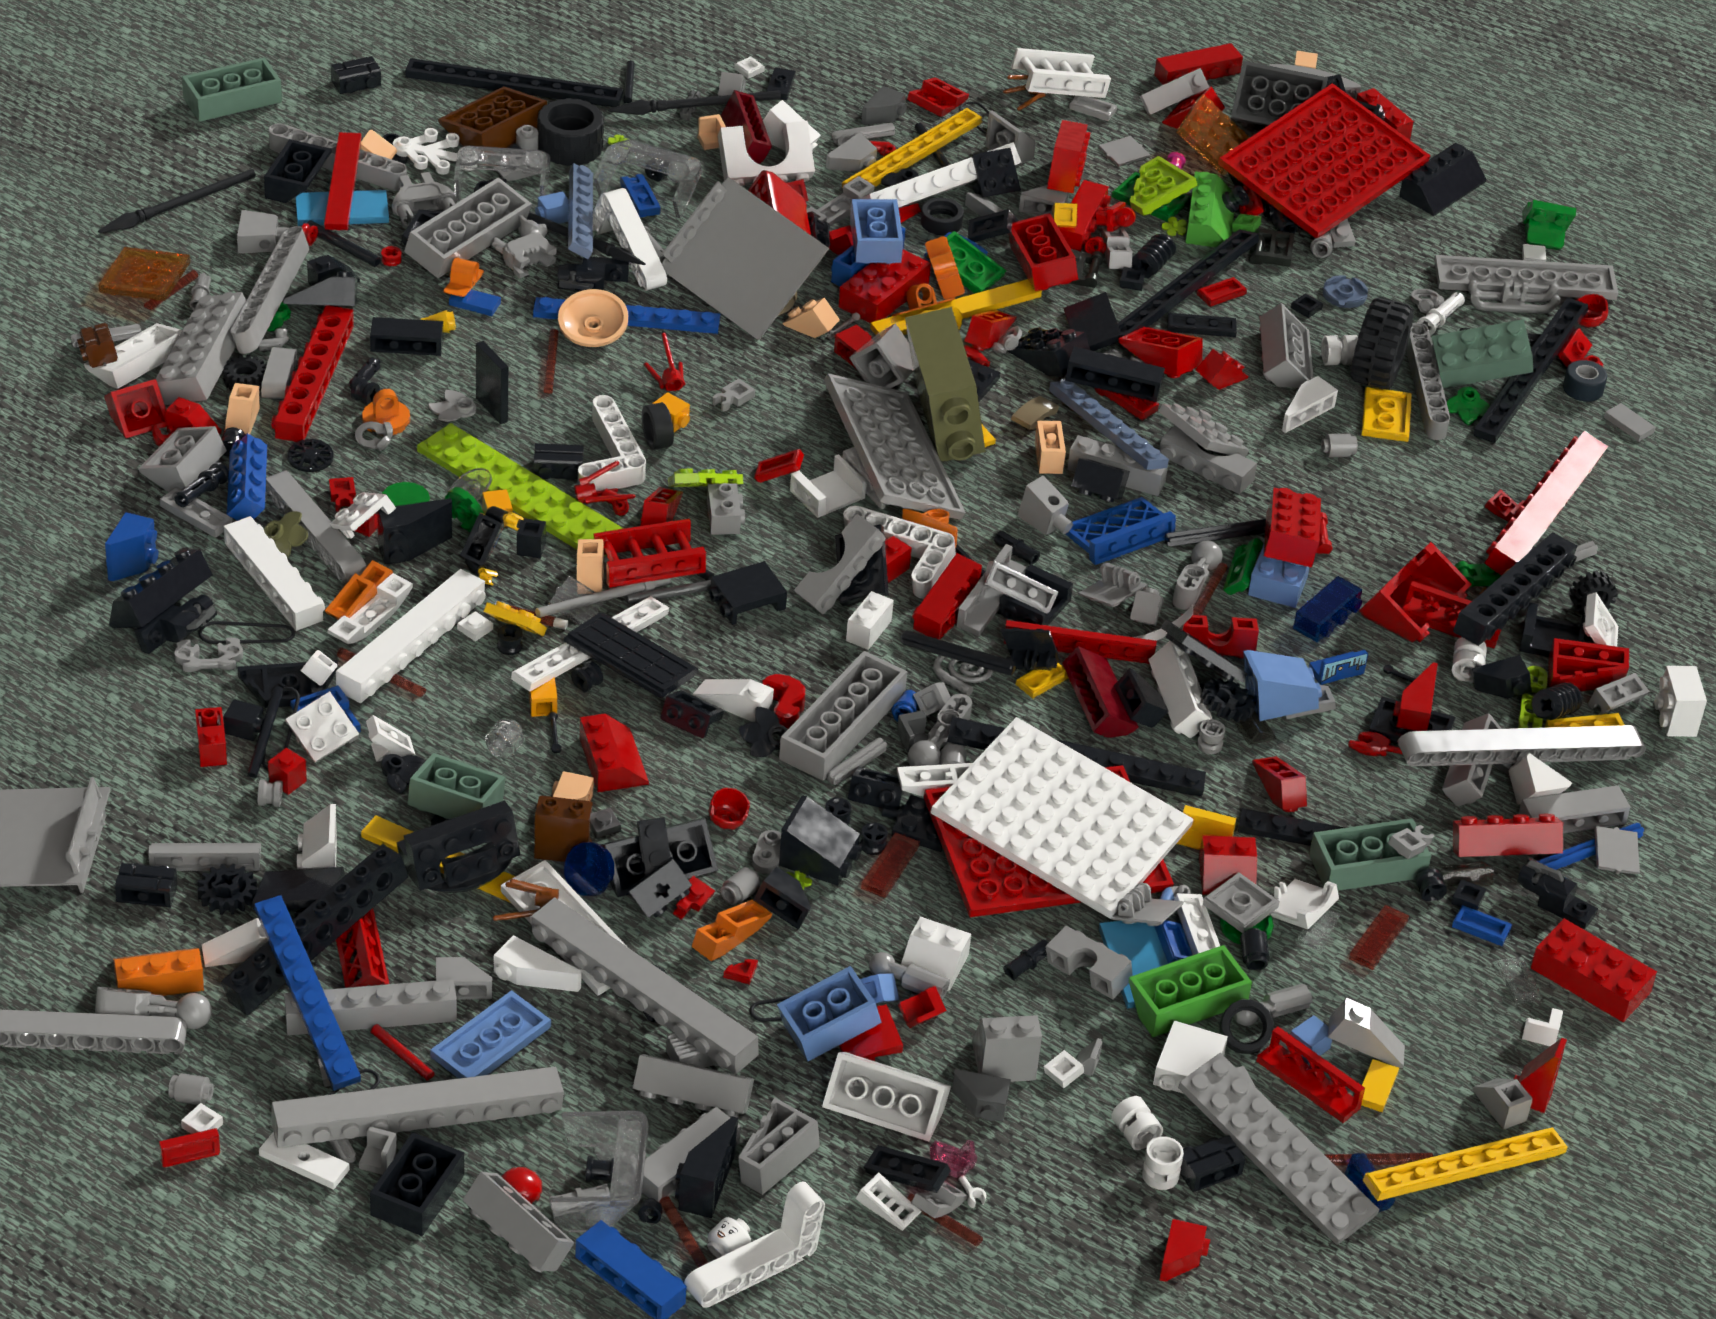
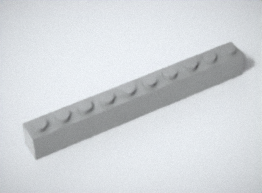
(645, 986)
(416, 1106)

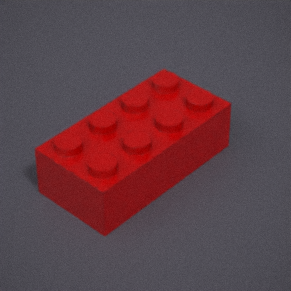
(1069, 156)
(1043, 252)
(883, 287)
(1292, 527)
(1593, 970)

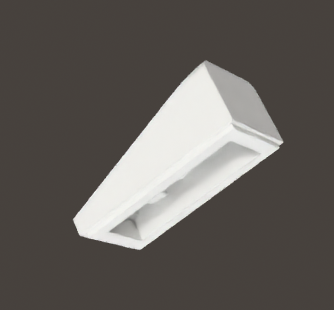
(886, 1189)

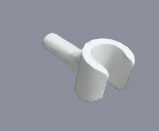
(972, 1192)

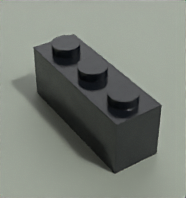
(406, 336)

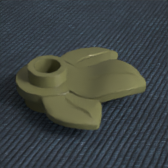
(287, 532)

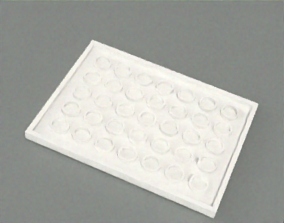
(1062, 816)

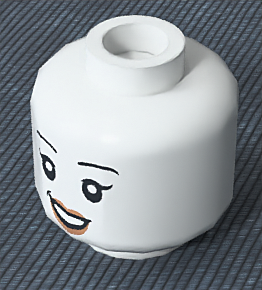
(728, 1236)

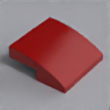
(937, 96)
(876, 1041)

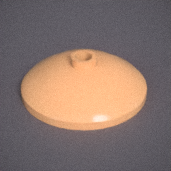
(589, 310)

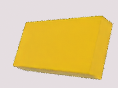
(1039, 681)
(1378, 1085)

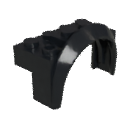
(430, 846)

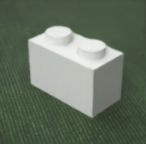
(869, 620)

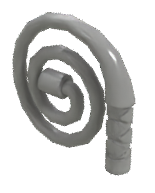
(957, 680)

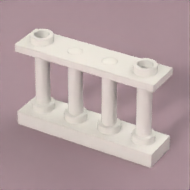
(1060, 73)

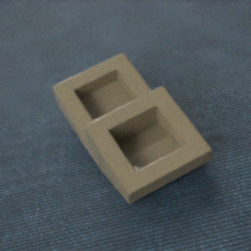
(1034, 411)

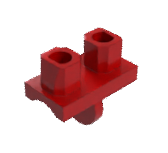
(1115, 216)

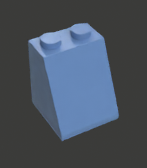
(1280, 684)

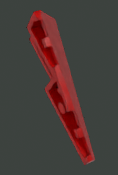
(842, 239)

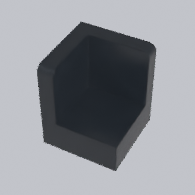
(531, 538)

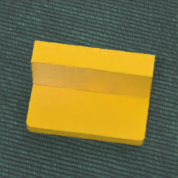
(1205, 824)

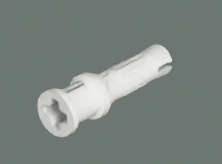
(1436, 318)

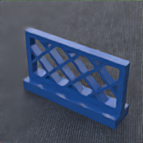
(1122, 539)

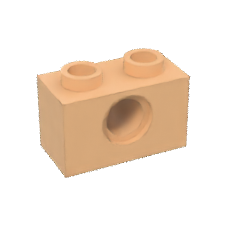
(1050, 447)

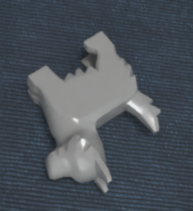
(528, 249)

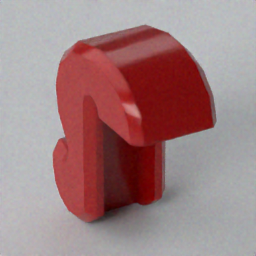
(790, 697)

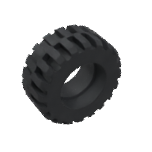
(1382, 343)

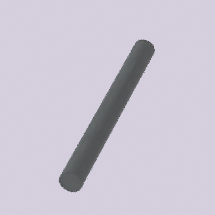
(669, 592)

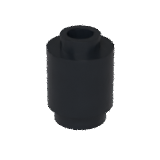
(1254, 949)

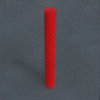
(402, 1052)

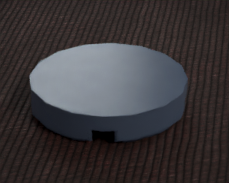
(1351, 295)

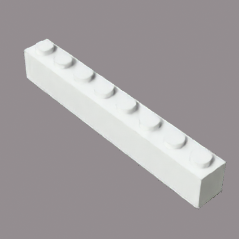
(935, 181)
(410, 635)

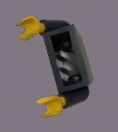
(484, 538)

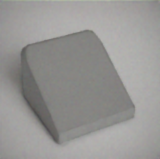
(1090, 1056)

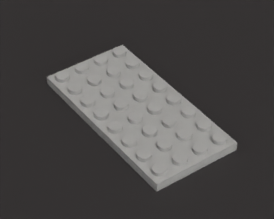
(893, 446)

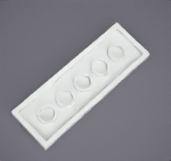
(546, 876)

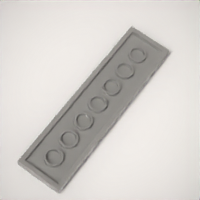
(1490, 274)
(1278, 1149)

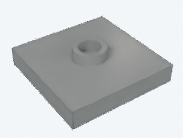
(1241, 902)

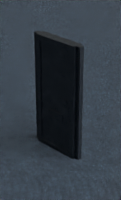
(631, 655)

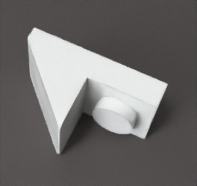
(387, 739)

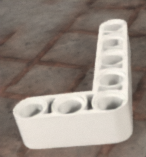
(617, 214)
(620, 445)
(930, 545)
(764, 1256)

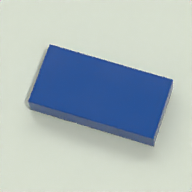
(476, 302)
(1482, 925)
(1173, 941)

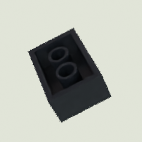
(417, 1184)

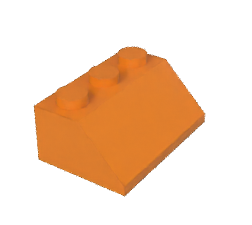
(161, 972)

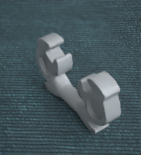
(189, 656)

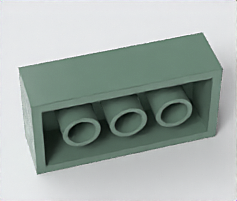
(232, 89)
(1483, 353)
(1363, 857)

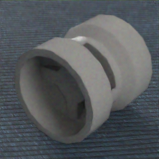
(1211, 736)

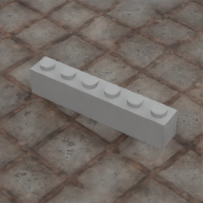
(383, 1005)

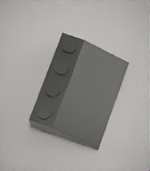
(1271, 92)

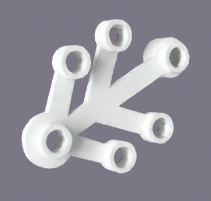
(432, 152)

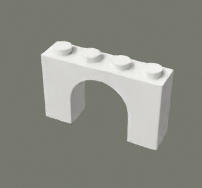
(742, 169)

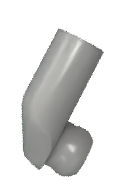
(278, 341)

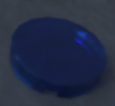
(589, 868)

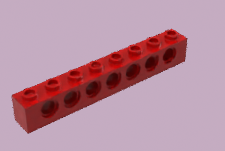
(313, 374)

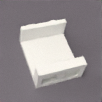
(830, 490)

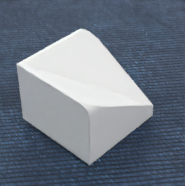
(319, 667)

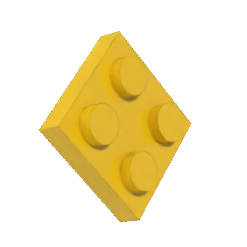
(521, 618)

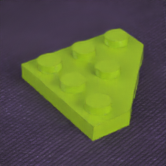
(1159, 185)
(687, 478)

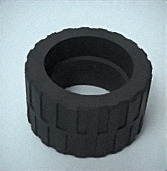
(570, 131)

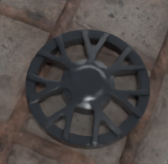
(310, 455)

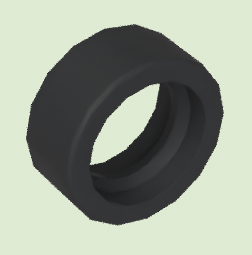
(941, 206)
(657, 426)
(1267, 1025)

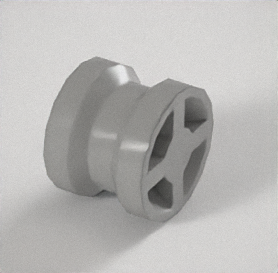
(270, 793)

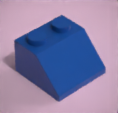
(131, 547)

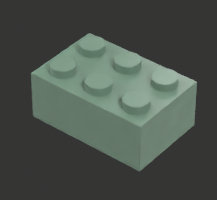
(453, 787)

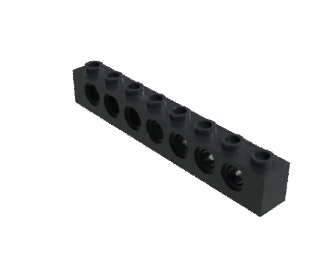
(1515, 589)
(318, 926)

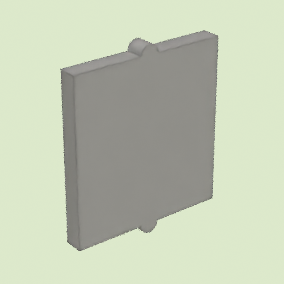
(1124, 151)
(1617, 850)

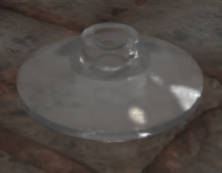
(474, 481)

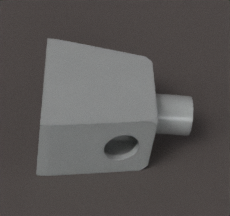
(258, 232)
(1044, 507)

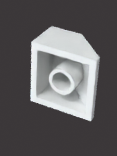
(318, 841)
(937, 949)

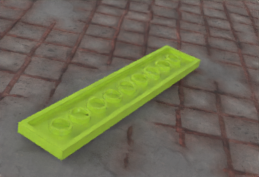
(528, 493)

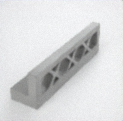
(983, 600)
(205, 855)

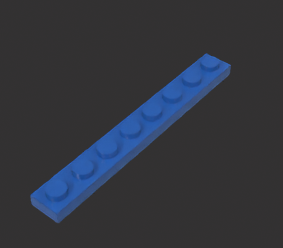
(645, 316)
(307, 993)

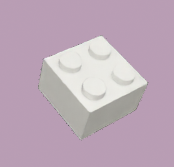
(1680, 701)

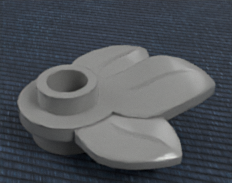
(454, 407)

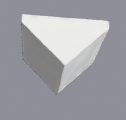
(1535, 779)

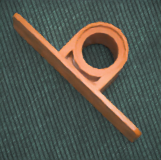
(944, 267)
(463, 277)
(916, 303)
(933, 518)

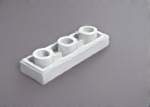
(306, 1161)

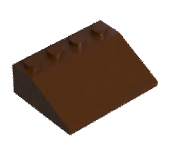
(493, 118)

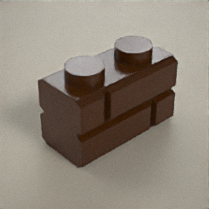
(97, 345)

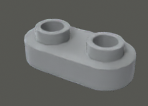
(767, 852)

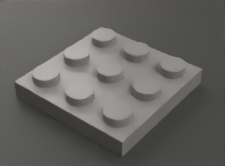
(1203, 430)

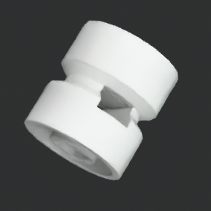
(1338, 350)
(1467, 656)
(1136, 1122)
(1162, 1163)

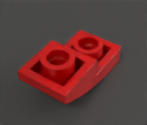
(1503, 505)

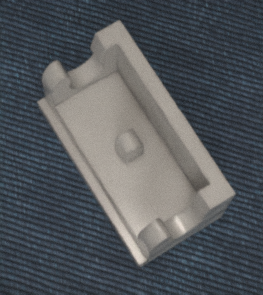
(1618, 693)

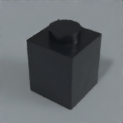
(243, 720)

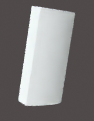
(137, 355)

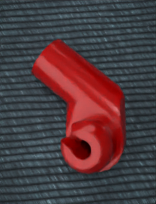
(883, 148)
(976, 356)
(620, 507)

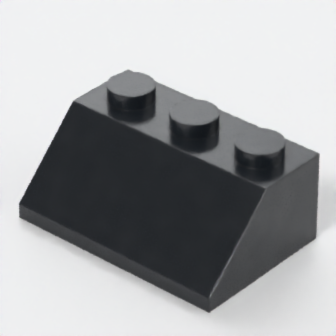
(294, 170)

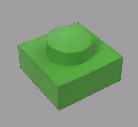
(1246, 222)

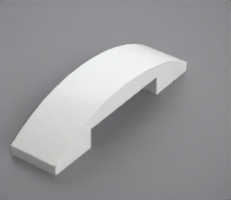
(373, 614)

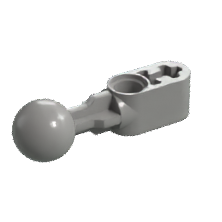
(1189, 585)
(928, 751)
(192, 1008)

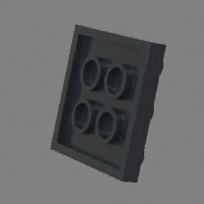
(1203, 652)

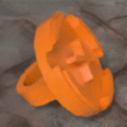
(387, 410)

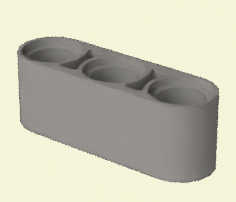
(278, 372)

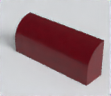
(744, 112)
(1095, 689)

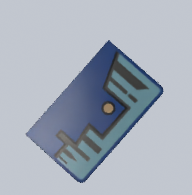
(1339, 667)

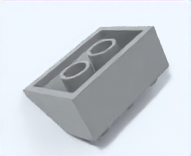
(183, 457)

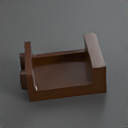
(560, 826)

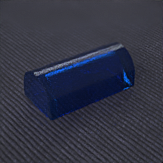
(1355, 1172)

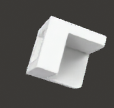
(1541, 1031)

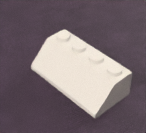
(886, 1096)

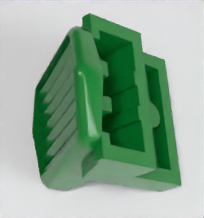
(1547, 223)

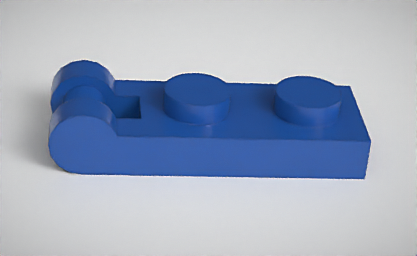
(641, 195)

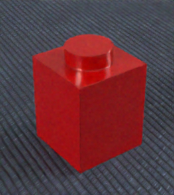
(289, 769)

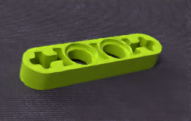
(1526, 699)

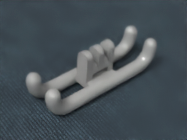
(1514, 299)

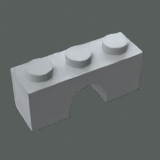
(1073, 950)

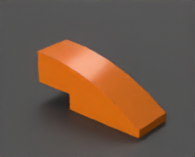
(358, 591)
(730, 929)

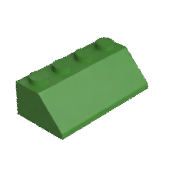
(1208, 217)
(1188, 990)

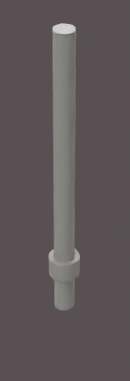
(599, 597)

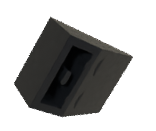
(1049, 349)

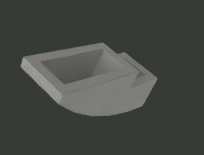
(1117, 252)

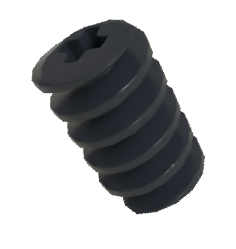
(1154, 254)
(1557, 701)

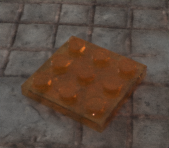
(1210, 132)
(144, 273)

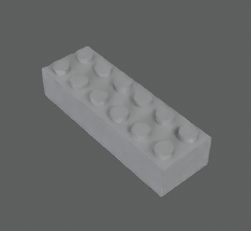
(467, 227)
(201, 349)
(842, 715)

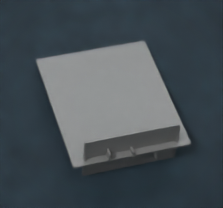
(742, 257)
(50, 834)

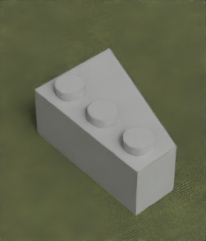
(777, 1147)

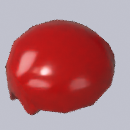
(1597, 310)
(726, 804)
(525, 1182)

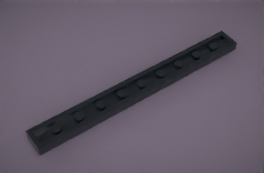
(520, 82)
(1188, 281)
(1520, 386)
(1138, 769)

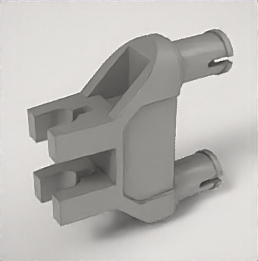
(425, 196)

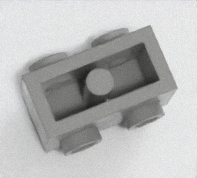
(724, 509)

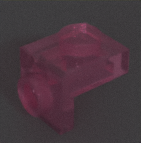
(958, 1160)

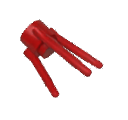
(672, 378)
(587, 492)

